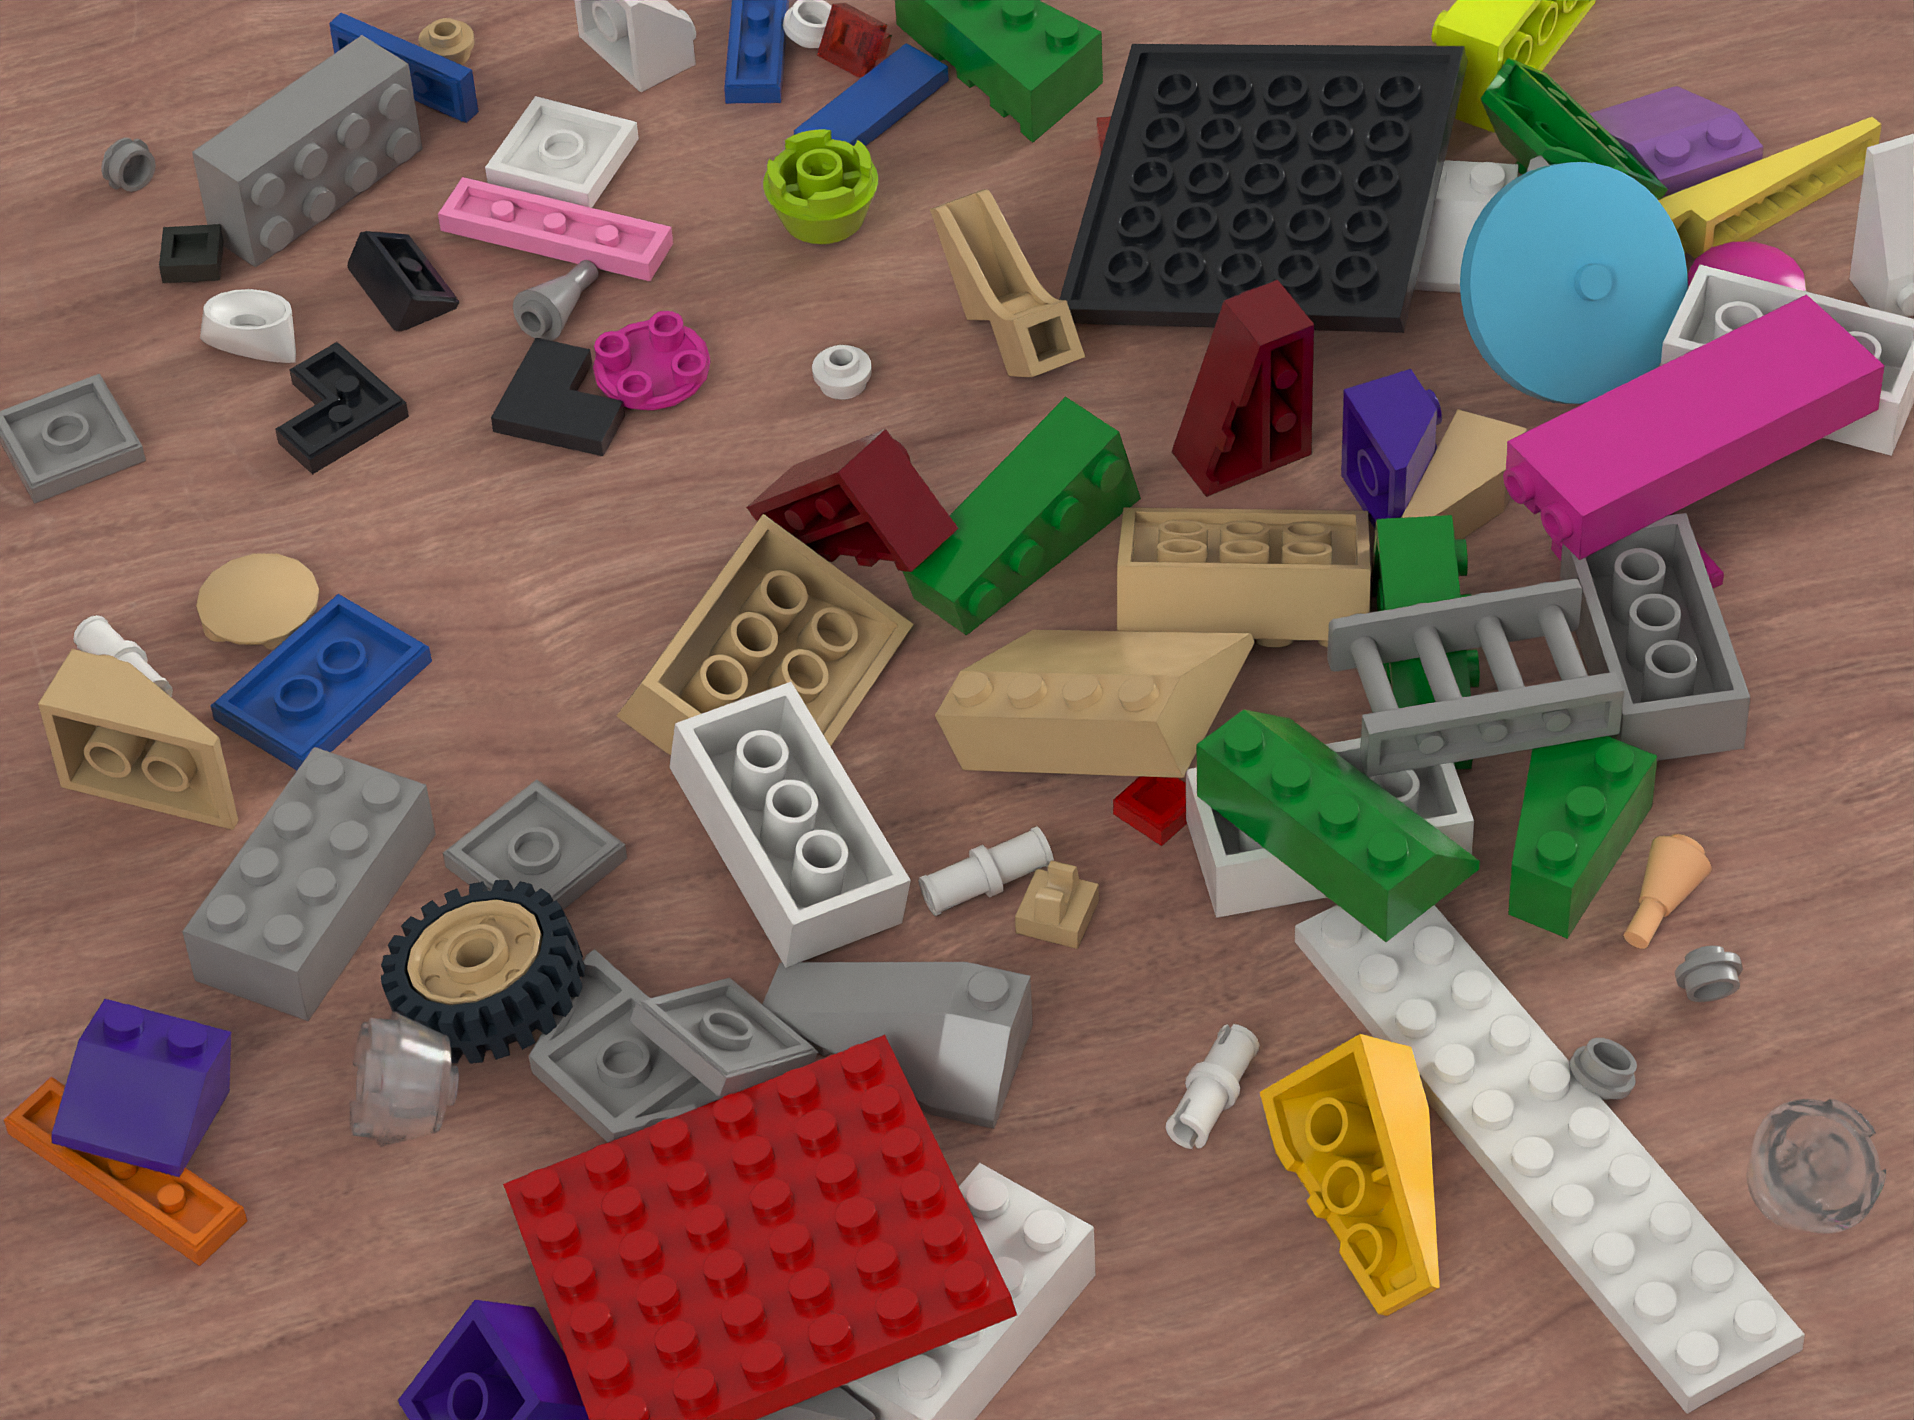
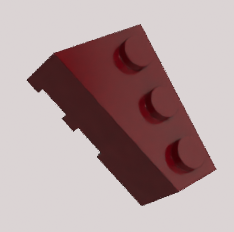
(1251, 392)
(859, 504)

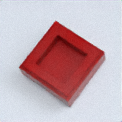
(1153, 807)

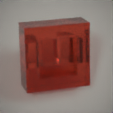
(853, 40)

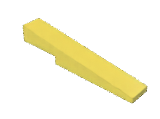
(1770, 189)

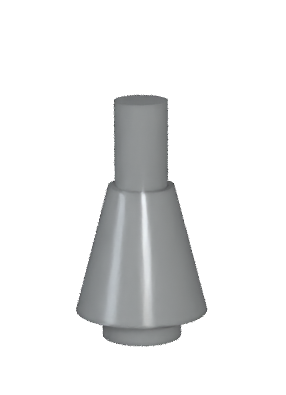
(546, 307)

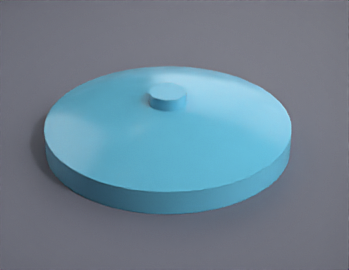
(1572, 281)

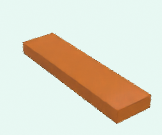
(175, 1209)

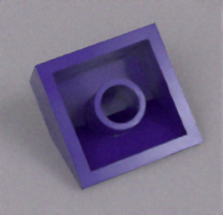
(1387, 441)
(143, 1087)
(495, 1367)

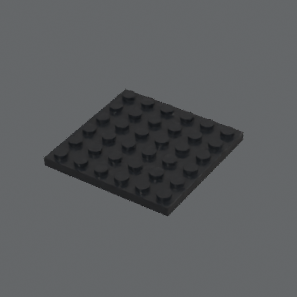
(1261, 172)

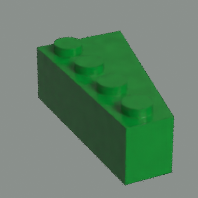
(1015, 51)
(1027, 517)
(1417, 564)

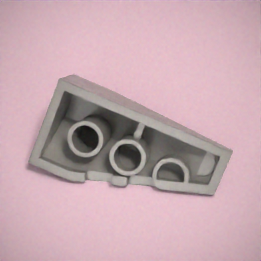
(947, 1022)

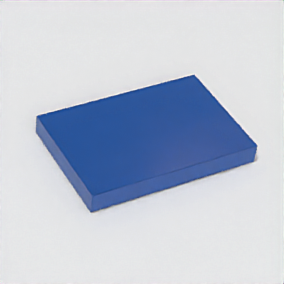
(321, 682)

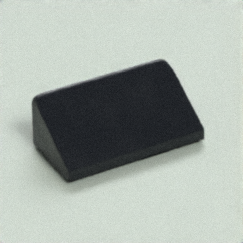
(399, 279)

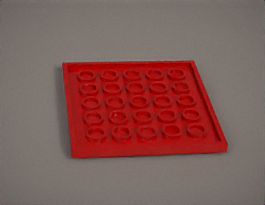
(758, 1247)

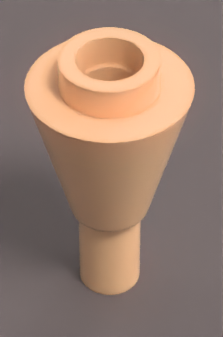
(1672, 872)

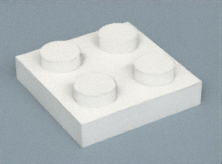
(562, 152)

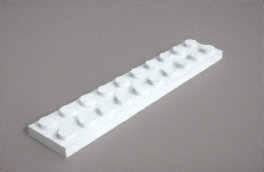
(1559, 1154)

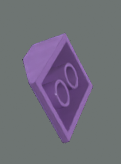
(1681, 136)

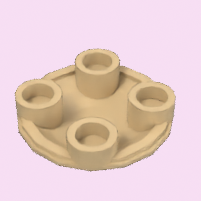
(257, 600)

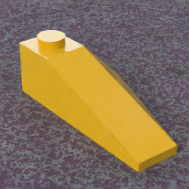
(1362, 1148)

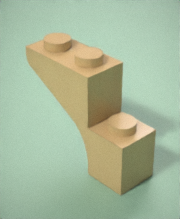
(999, 286)

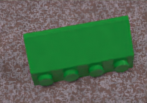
(1328, 821)

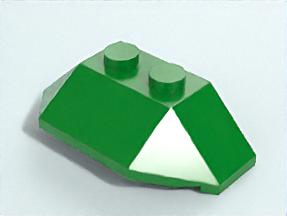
(1542, 119)

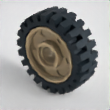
(485, 968)

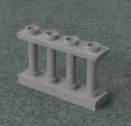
(1481, 724)

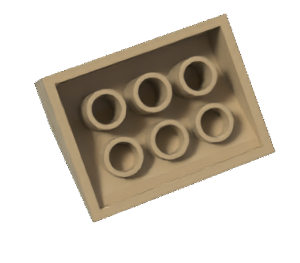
(1242, 571)
(768, 622)
(1092, 701)

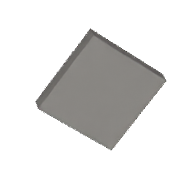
(68, 438)
(540, 843)
(722, 1036)

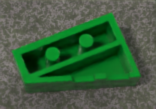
(1574, 825)

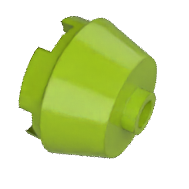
(821, 186)

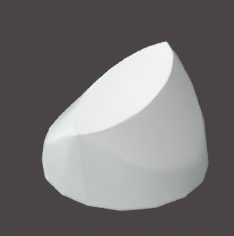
(250, 325)

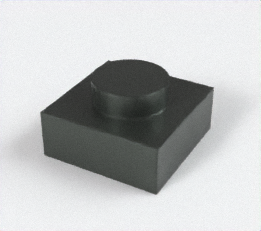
(191, 253)

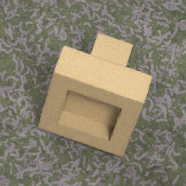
(1057, 905)

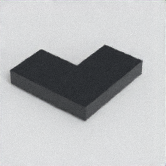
(546, 402)
(347, 410)

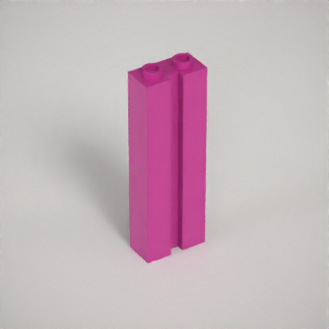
(1692, 426)

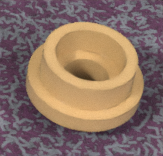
(448, 39)

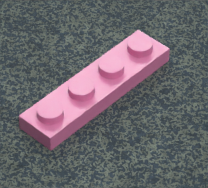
(555, 228)

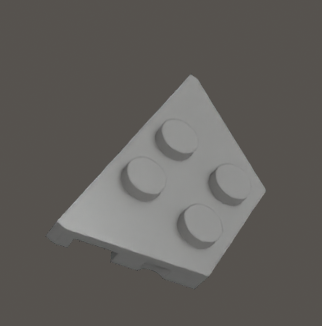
(609, 1066)

